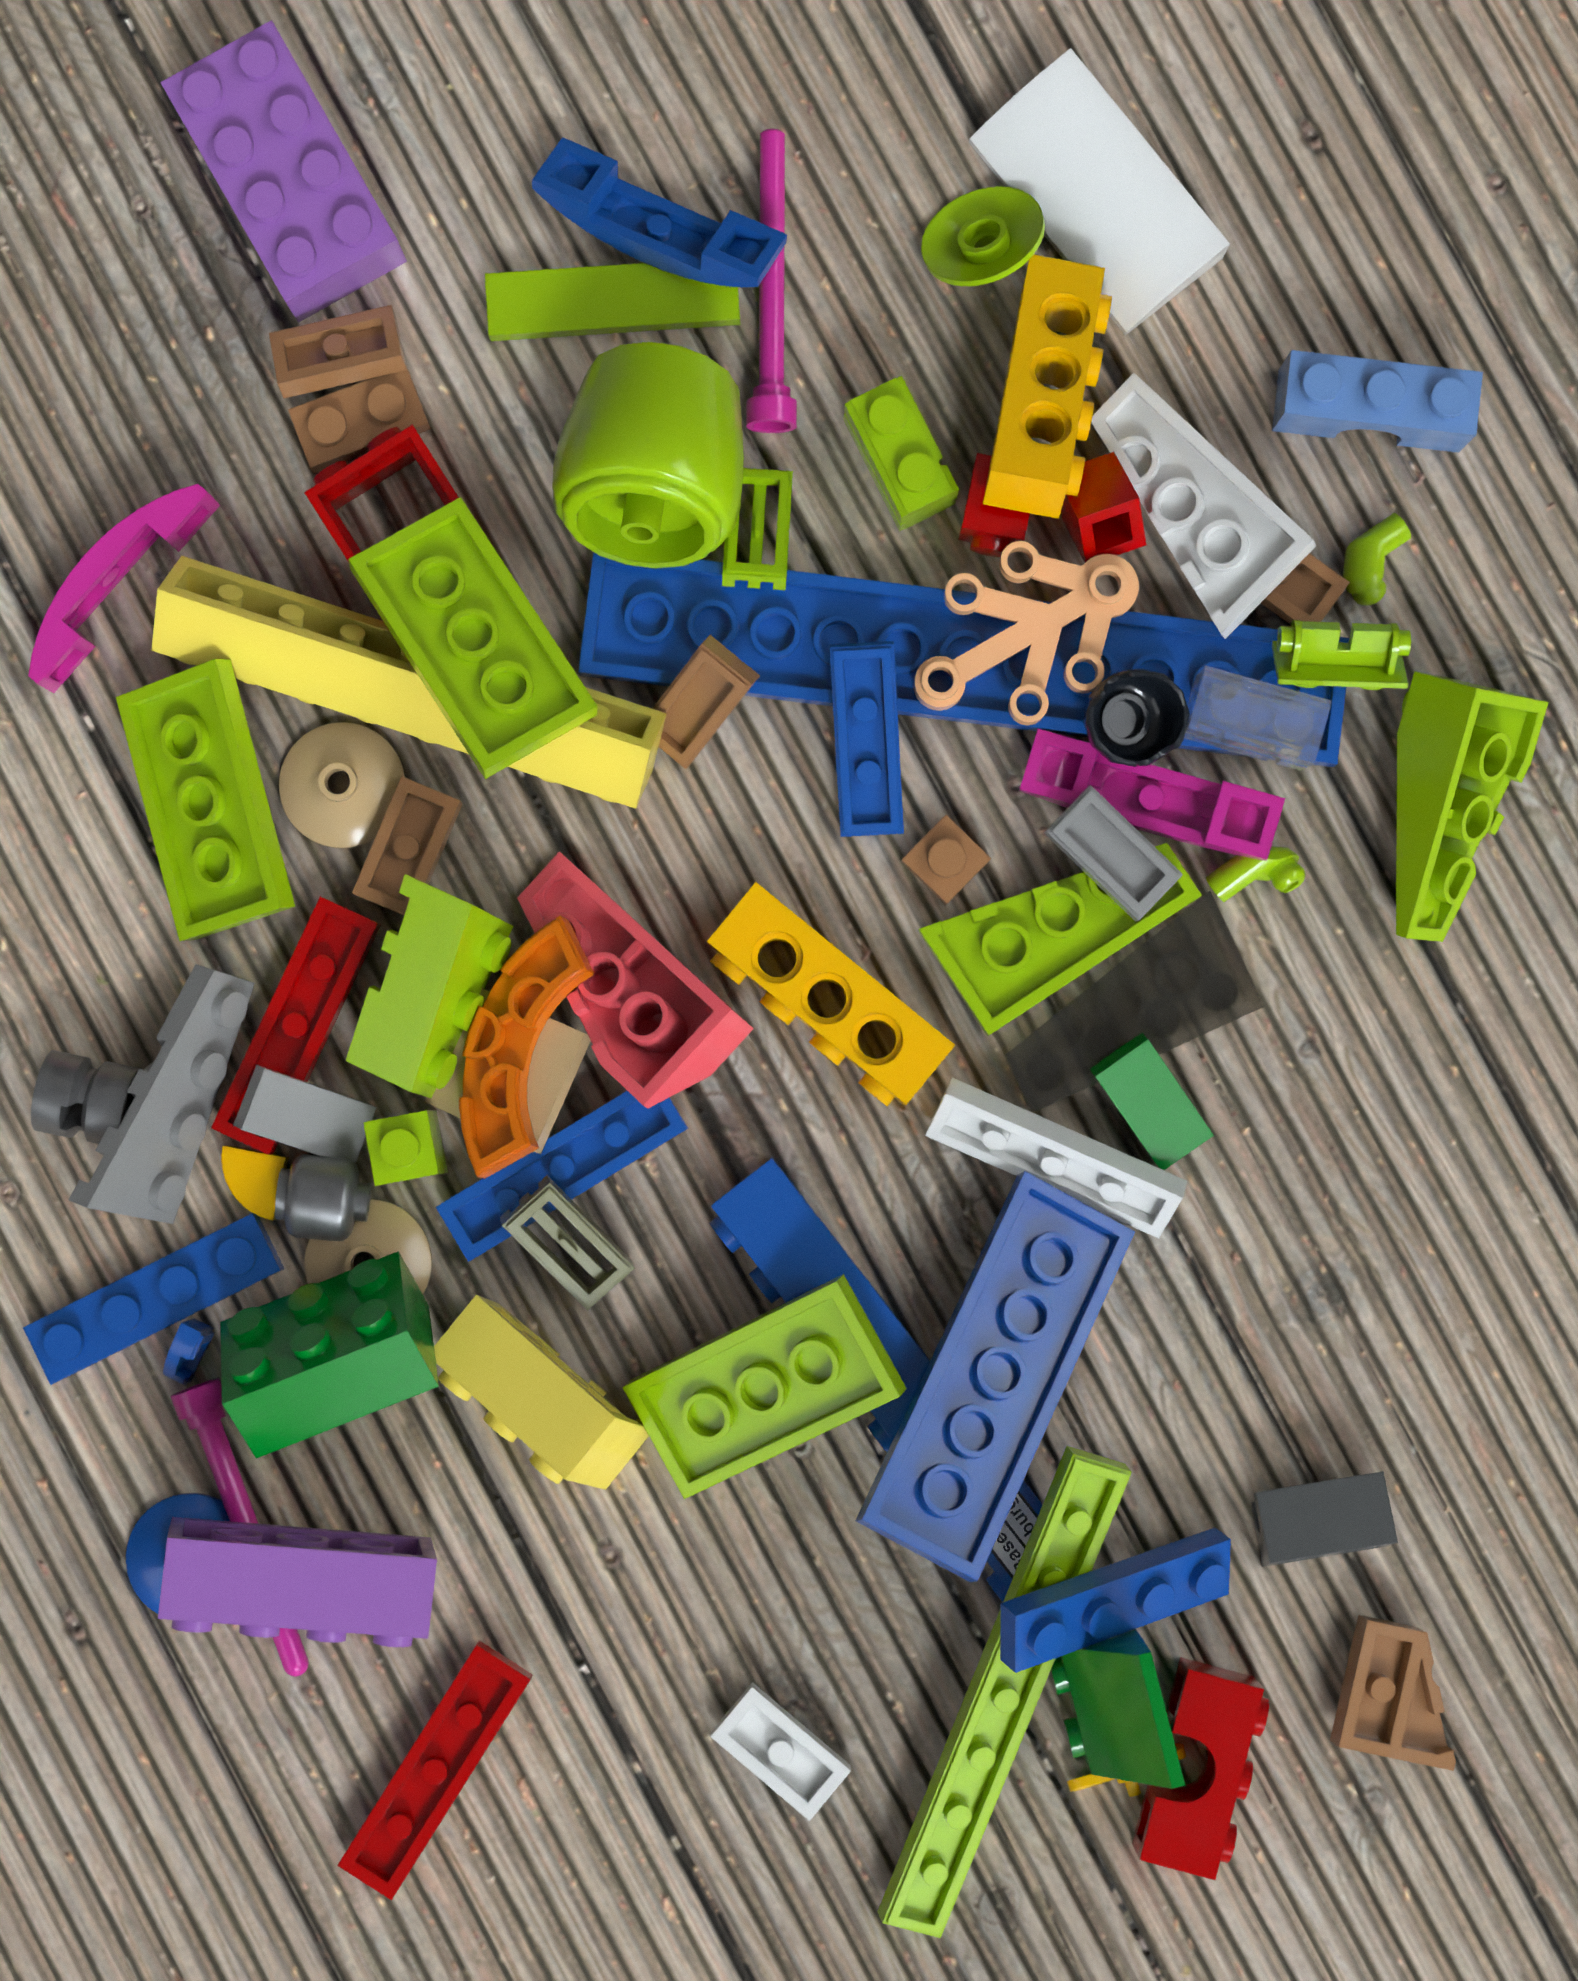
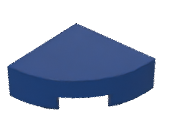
(187, 1350)

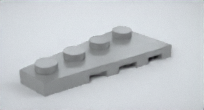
(160, 1136)

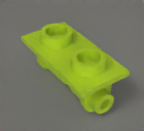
(1312, 656)

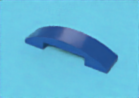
(651, 228)

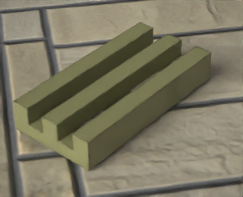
(532, 1207)

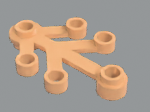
(1035, 626)

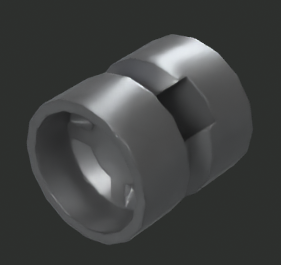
(79, 1097)

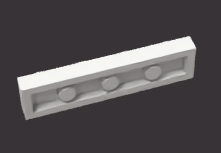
(1057, 1155)

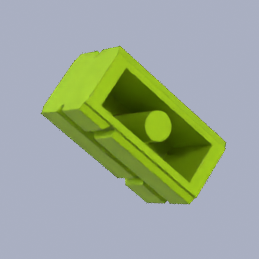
(900, 453)

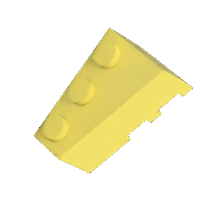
(536, 1397)

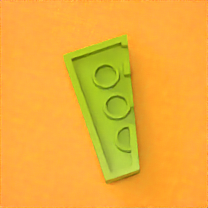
(1039, 941)

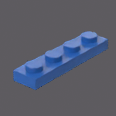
(571, 1158)
(153, 1298)
(1114, 1599)

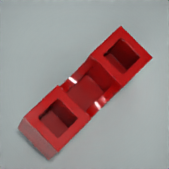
(1191, 1823)

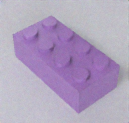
(284, 171)
(297, 1580)

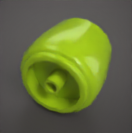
(651, 456)

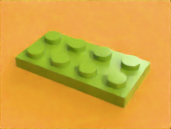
(473, 637)
(205, 800)
(764, 1387)

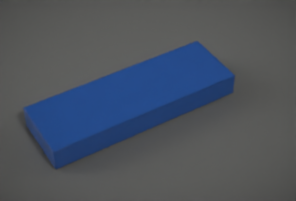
(867, 738)

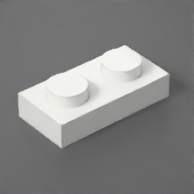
(781, 1751)

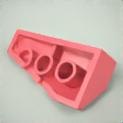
(642, 1007)

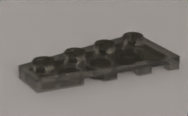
(1168, 988)

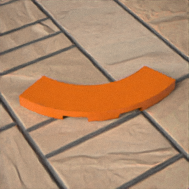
(503, 1042)

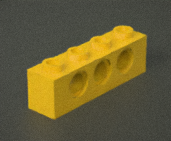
(1022, 471)
(763, 920)

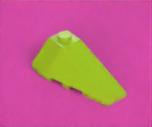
(1453, 766)

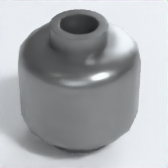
(321, 1197)

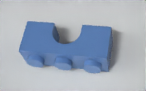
(1341, 393)

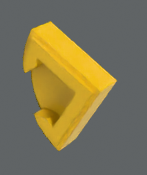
(253, 1178)

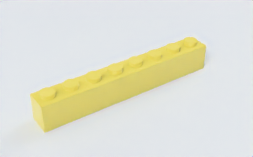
(360, 670)

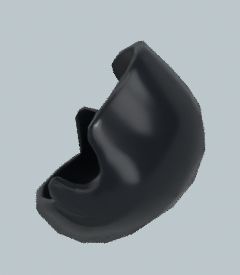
(1136, 717)

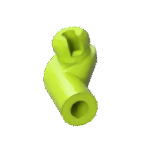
(1366, 559)
(1241, 871)

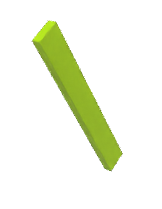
(998, 1703)

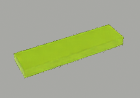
(602, 302)

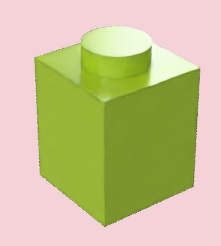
(405, 1147)

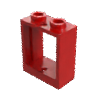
(386, 456)

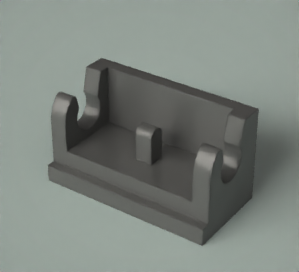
(1323, 1519)

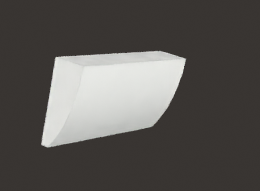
(1100, 189)

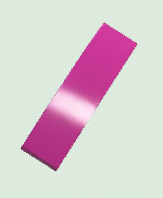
(58, 643)
(1156, 798)

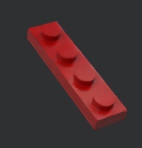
(302, 1007)
(435, 1770)

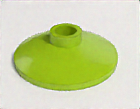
(983, 236)

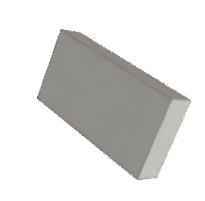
(1113, 853)
(303, 1115)

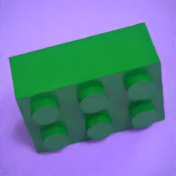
(327, 1354)

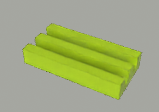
(755, 571)

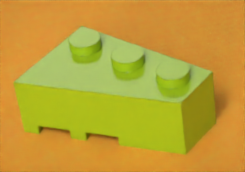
(428, 989)

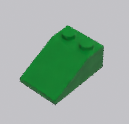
(1118, 1712)

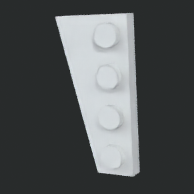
(1208, 513)

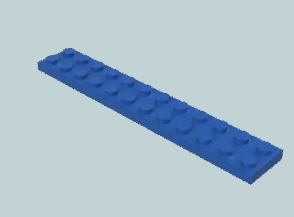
(653, 620)

